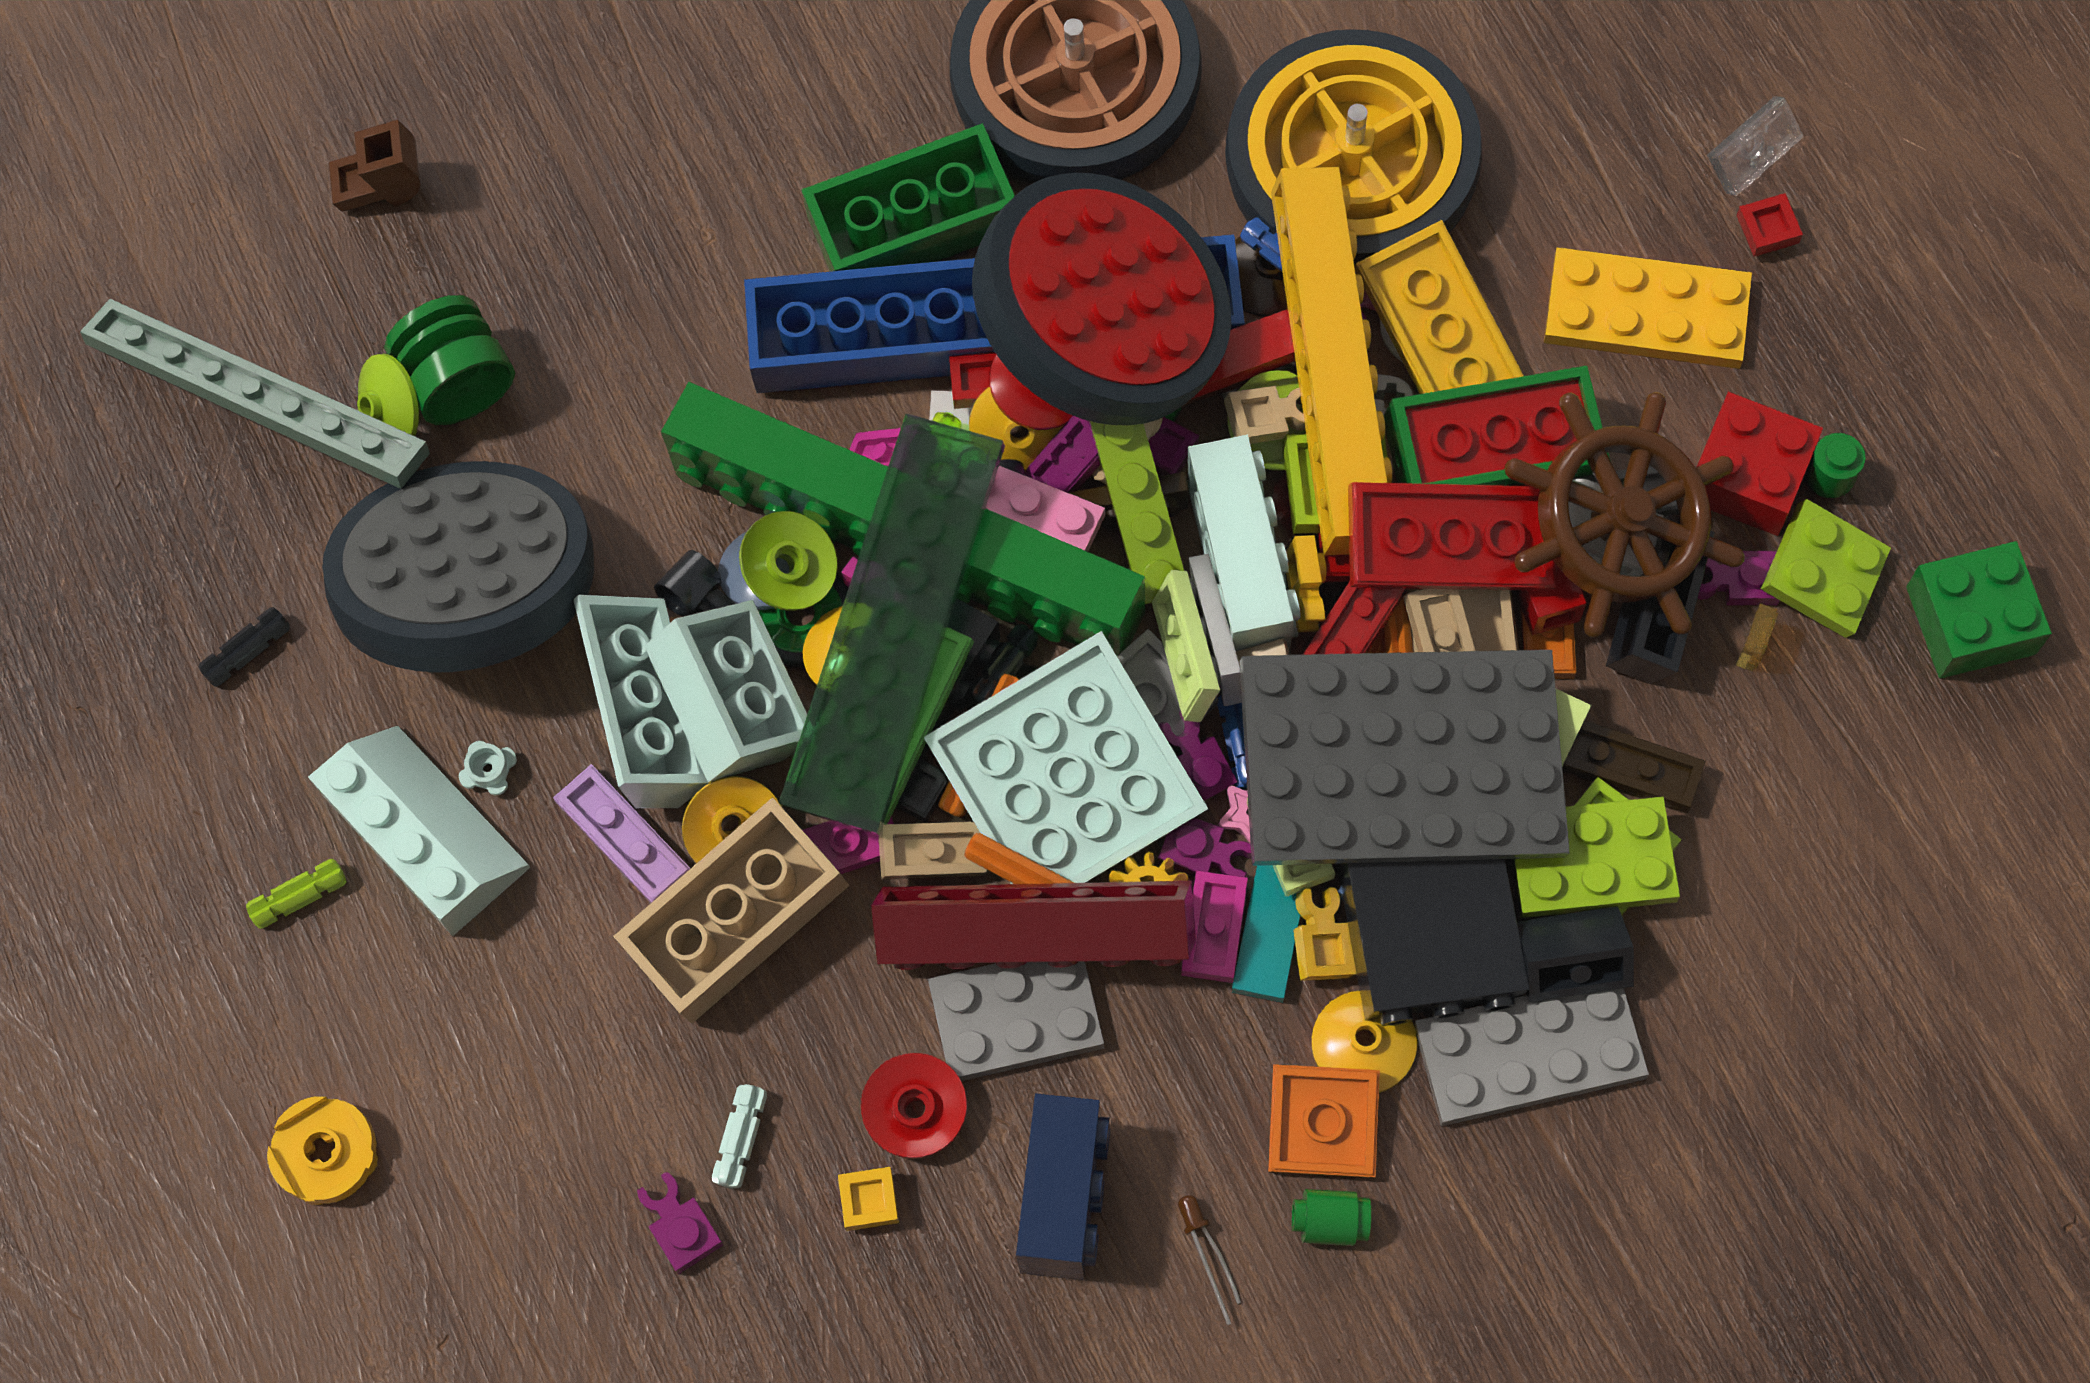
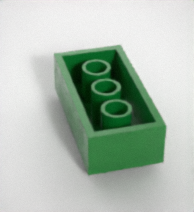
(910, 204)

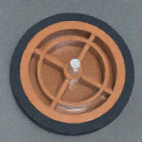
(1076, 81)

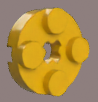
(351, 1159)

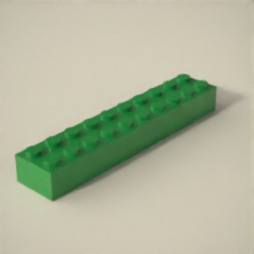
(1010, 566)

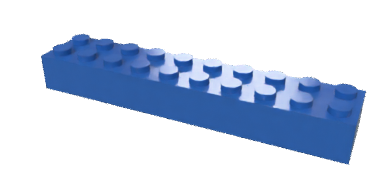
(883, 322)

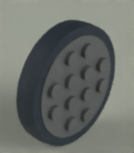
(458, 566)

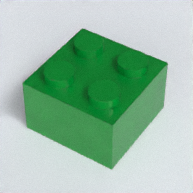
(1978, 609)

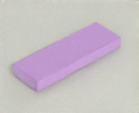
(621, 833)

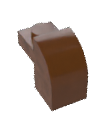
(379, 170)

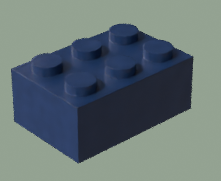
(1062, 1187)

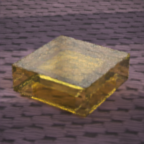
(1757, 637)

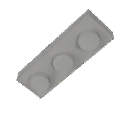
(1216, 628)

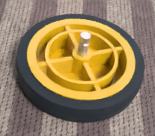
(1375, 111)

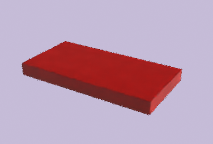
(1444, 536)

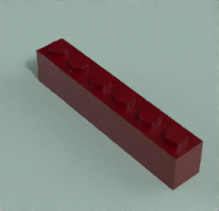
(1034, 924)

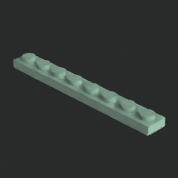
(256, 393)

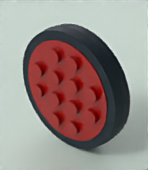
(1101, 299)

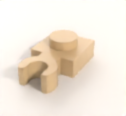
(1263, 414)

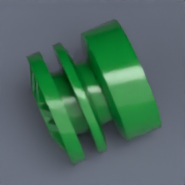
(451, 359)

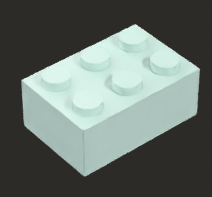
(728, 689)

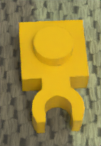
(1305, 575)
(1322, 944)

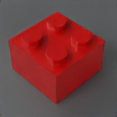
(1768, 460)

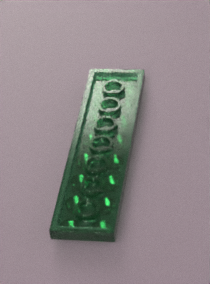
(892, 624)

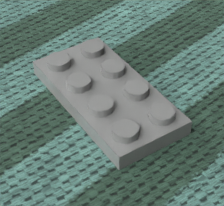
(1529, 1053)

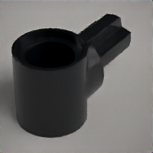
(692, 586)

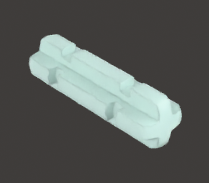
(739, 1136)

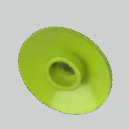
(388, 393)
(804, 548)

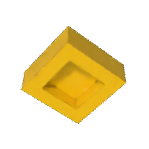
(868, 1198)

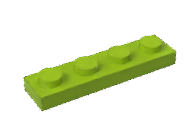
(1138, 502)

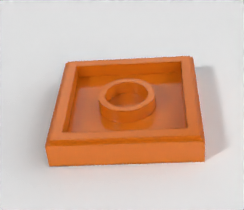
(1324, 1121)

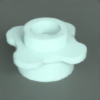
(478, 756)

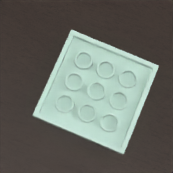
(1068, 765)

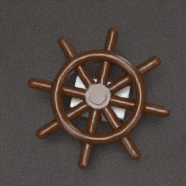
(1608, 529)

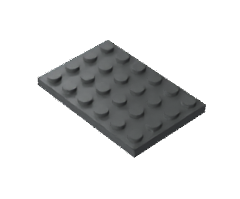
(1403, 757)

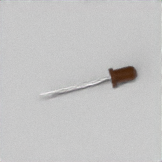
(1195, 1222)

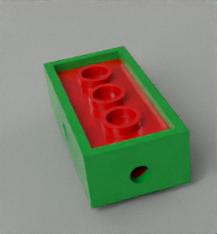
(1477, 428)

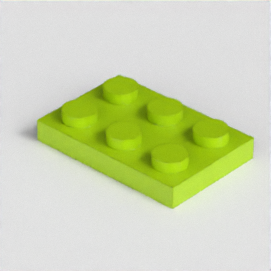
(1614, 859)

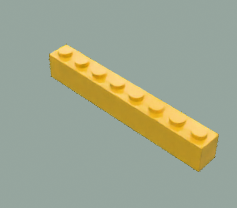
(1329, 343)

